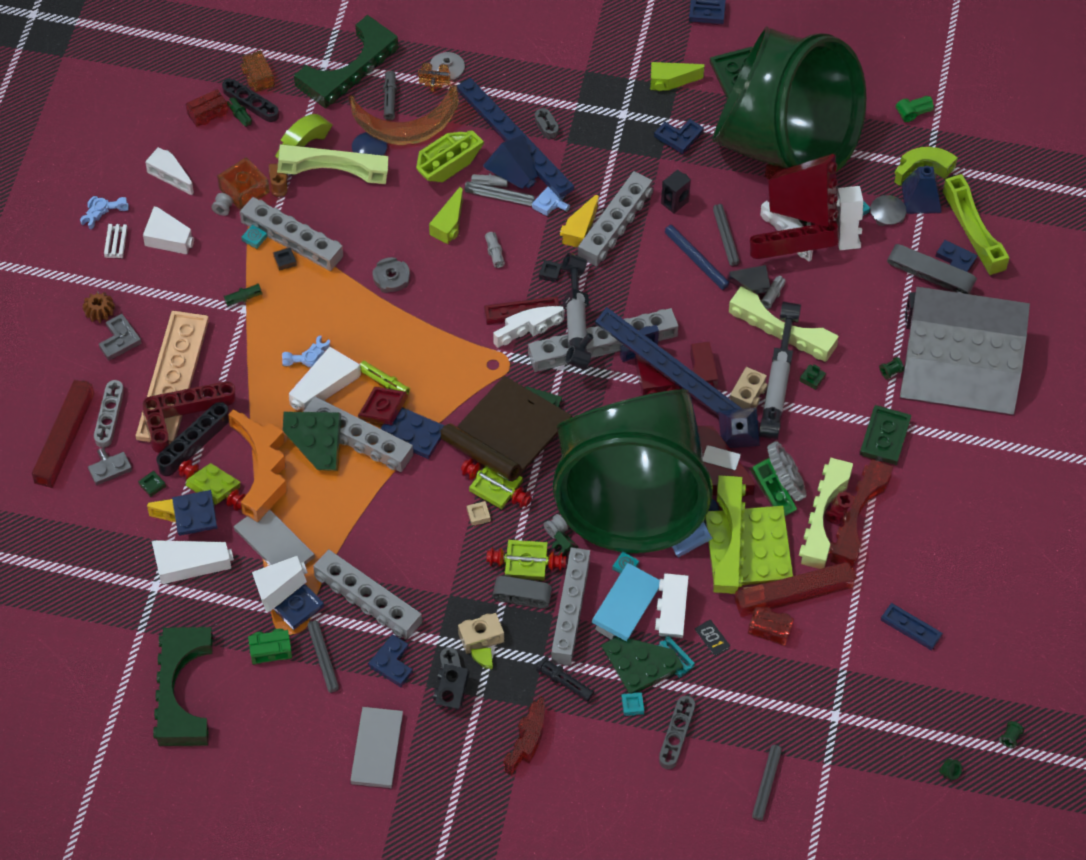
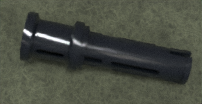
(557, 672)

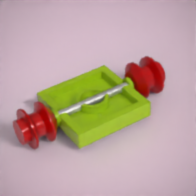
(214, 479)
(494, 487)
(526, 559)

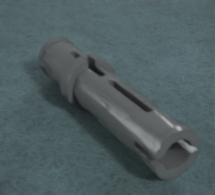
(389, 98)

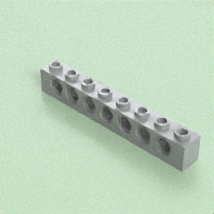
(597, 347)

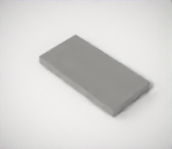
(273, 539)
(376, 747)

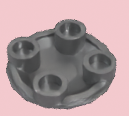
(888, 210)

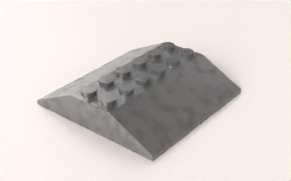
(965, 350)

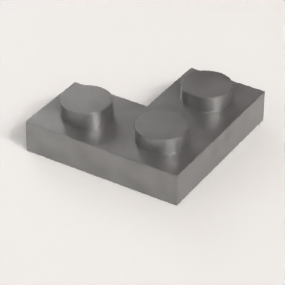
(123, 338)

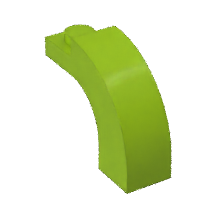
(305, 130)
(940, 159)

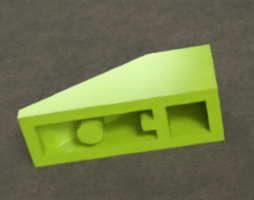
(673, 75)
(446, 222)

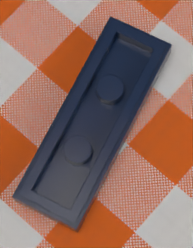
(911, 626)

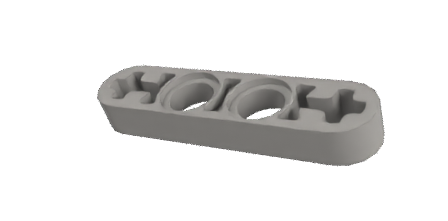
(108, 413)

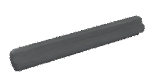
(499, 193)
(726, 234)
(323, 656)
(766, 783)

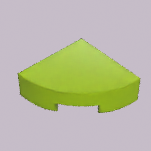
(483, 657)

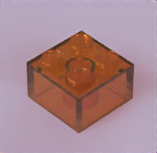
(243, 182)

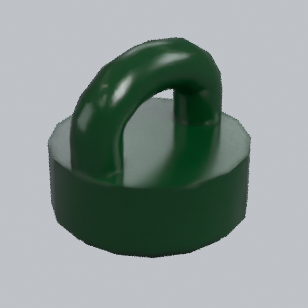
(951, 769)

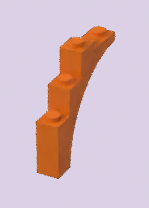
(268, 484)

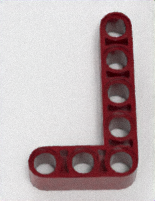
(793, 240)
(181, 407)

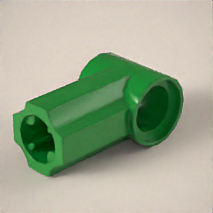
(910, 109)

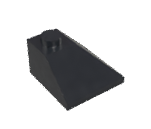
(753, 279)

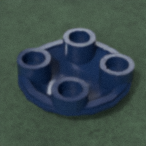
(368, 144)

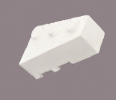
(849, 213)
(672, 605)

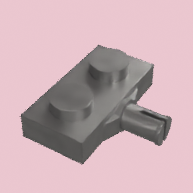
(109, 467)

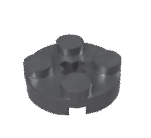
(395, 283)

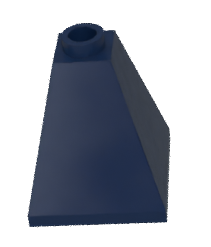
(513, 163)
(921, 192)
(739, 438)

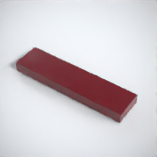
(499, 312)

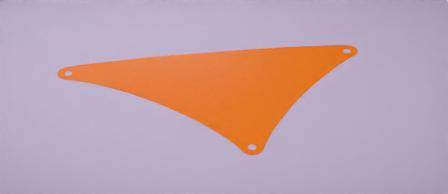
(318, 302)

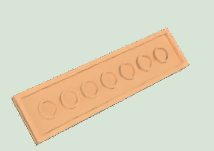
(176, 364)

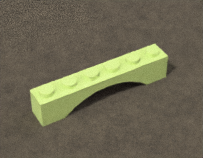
(366, 166)
(814, 341)
(817, 545)

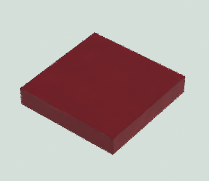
(383, 405)

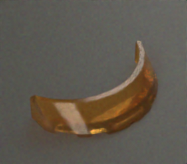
(412, 131)

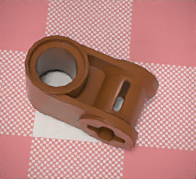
(278, 181)

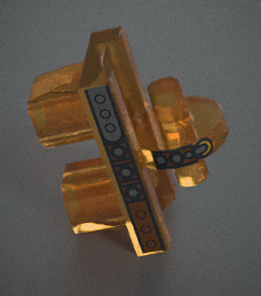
(434, 78)

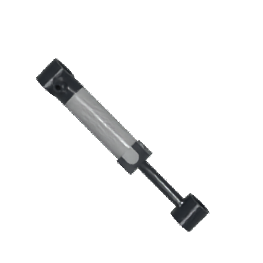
(575, 304)
(779, 375)

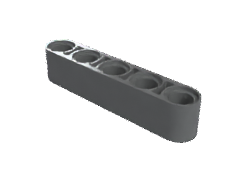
(931, 269)

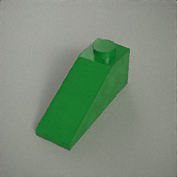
(771, 486)

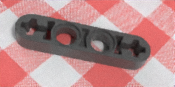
(674, 731)

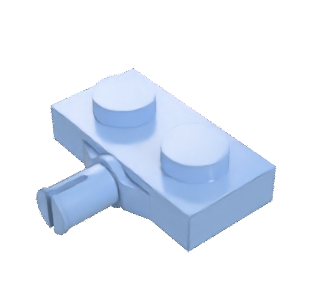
(549, 201)

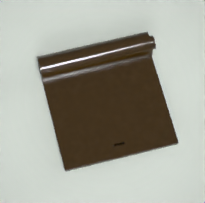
(506, 429)

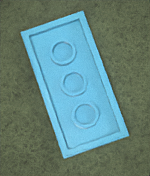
(626, 602)

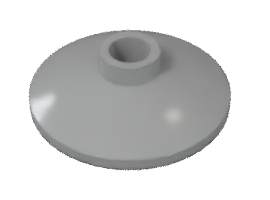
(454, 61)

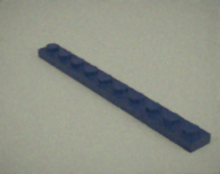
(508, 130)
(665, 363)

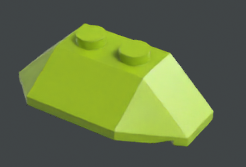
(448, 155)

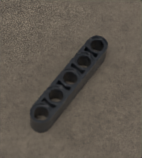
(188, 446)

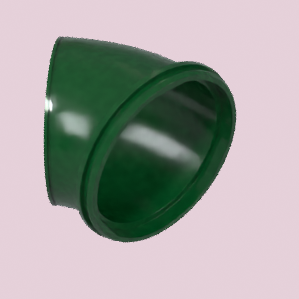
(795, 101)
(633, 473)

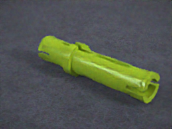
(367, 368)

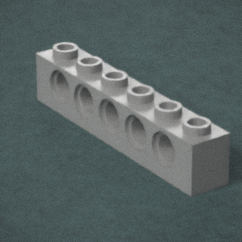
(615, 219)
(292, 233)
(385, 442)
(332, 563)
(570, 606)

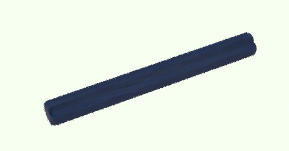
(697, 257)

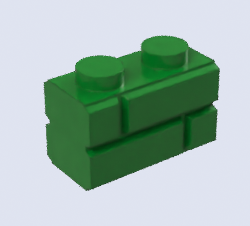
(270, 646)

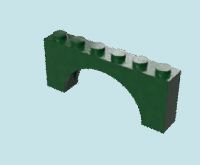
(329, 85)
(174, 724)

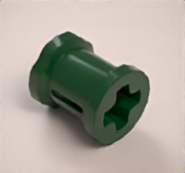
(891, 368)
(1011, 734)

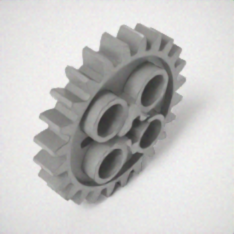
(786, 471)

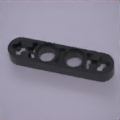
(250, 100)

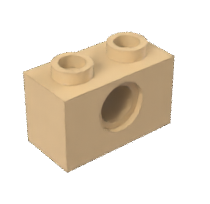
(472, 640)

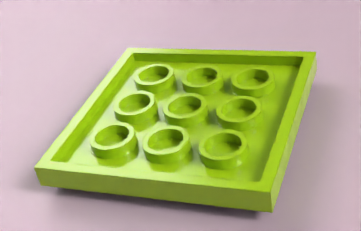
(765, 544)

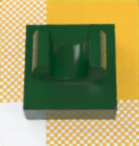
(812, 376)
(564, 541)

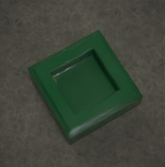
(152, 484)

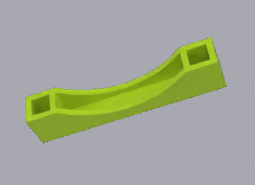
(988, 249)
(727, 570)

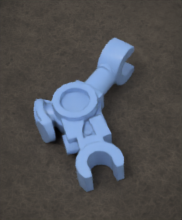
(100, 206)
(308, 357)

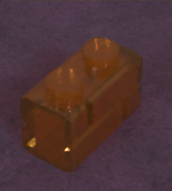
(258, 71)

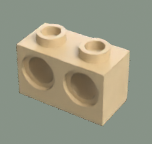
(746, 389)

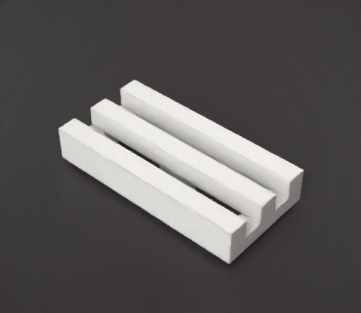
(117, 229)

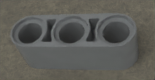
(522, 592)

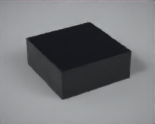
(284, 259)
(550, 271)

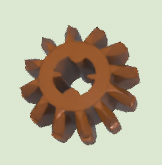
(98, 307)

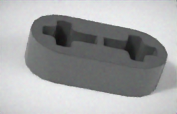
(543, 125)
(455, 660)

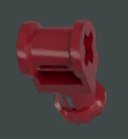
(839, 507)

